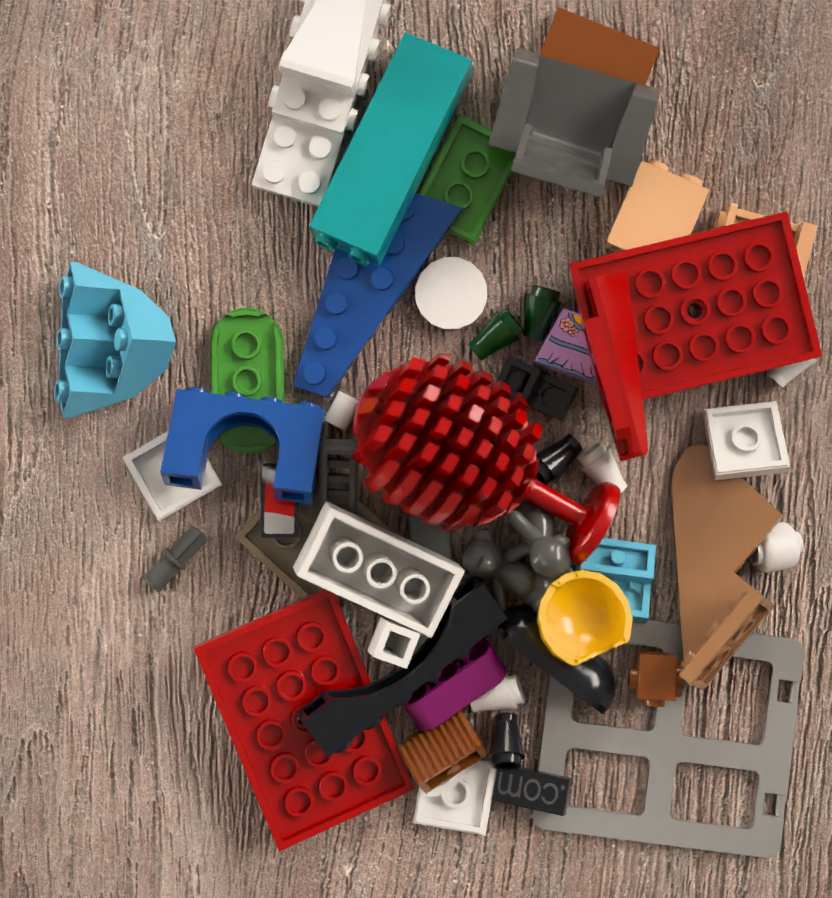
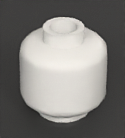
(778, 550)

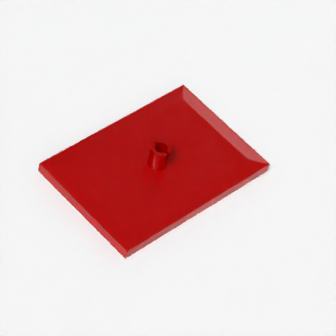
(745, 296)
(261, 680)

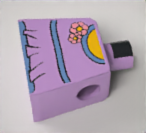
(567, 349)

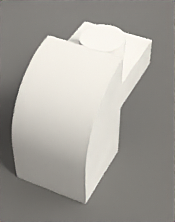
(395, 642)

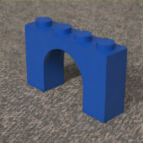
(203, 416)

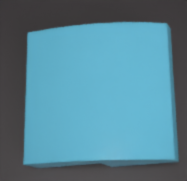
(628, 566)

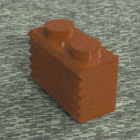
(442, 752)

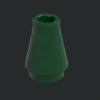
(540, 311)
(496, 334)

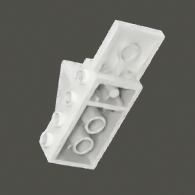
(318, 95)

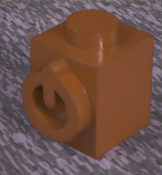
(656, 677)

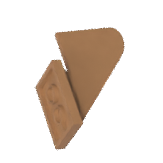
(714, 536)

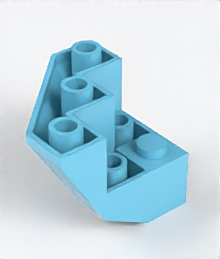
(108, 341)

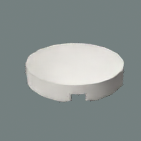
(451, 293)

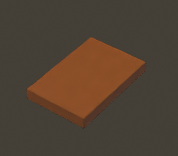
(598, 48)

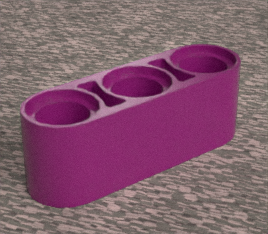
(456, 687)

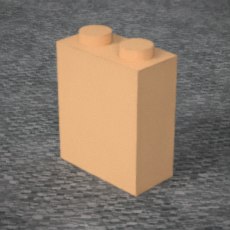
(656, 208)

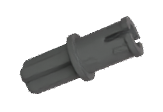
(175, 558)

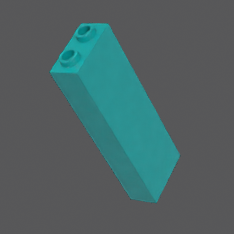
(391, 150)

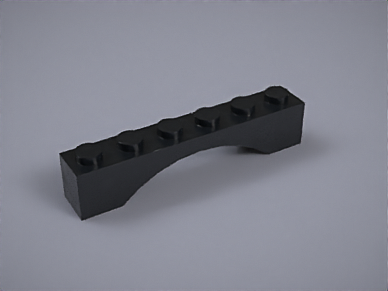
(342, 714)

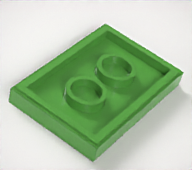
(469, 176)

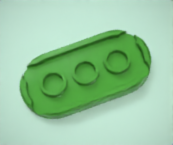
(247, 361)

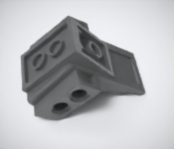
(572, 123)

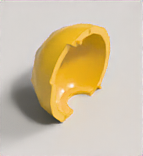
(583, 616)

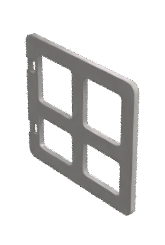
(667, 747)

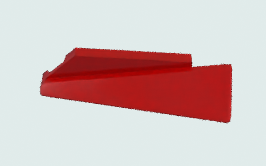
(615, 362)

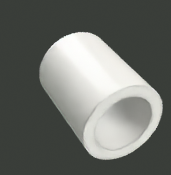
(342, 411)

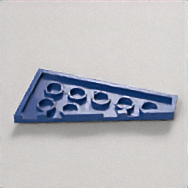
(361, 296)

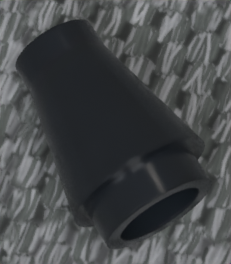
(556, 459)
(506, 744)

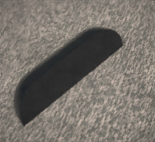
(589, 681)

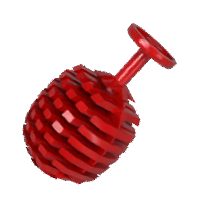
(463, 452)

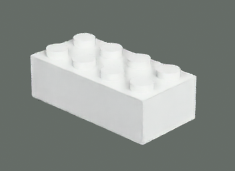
(378, 569)

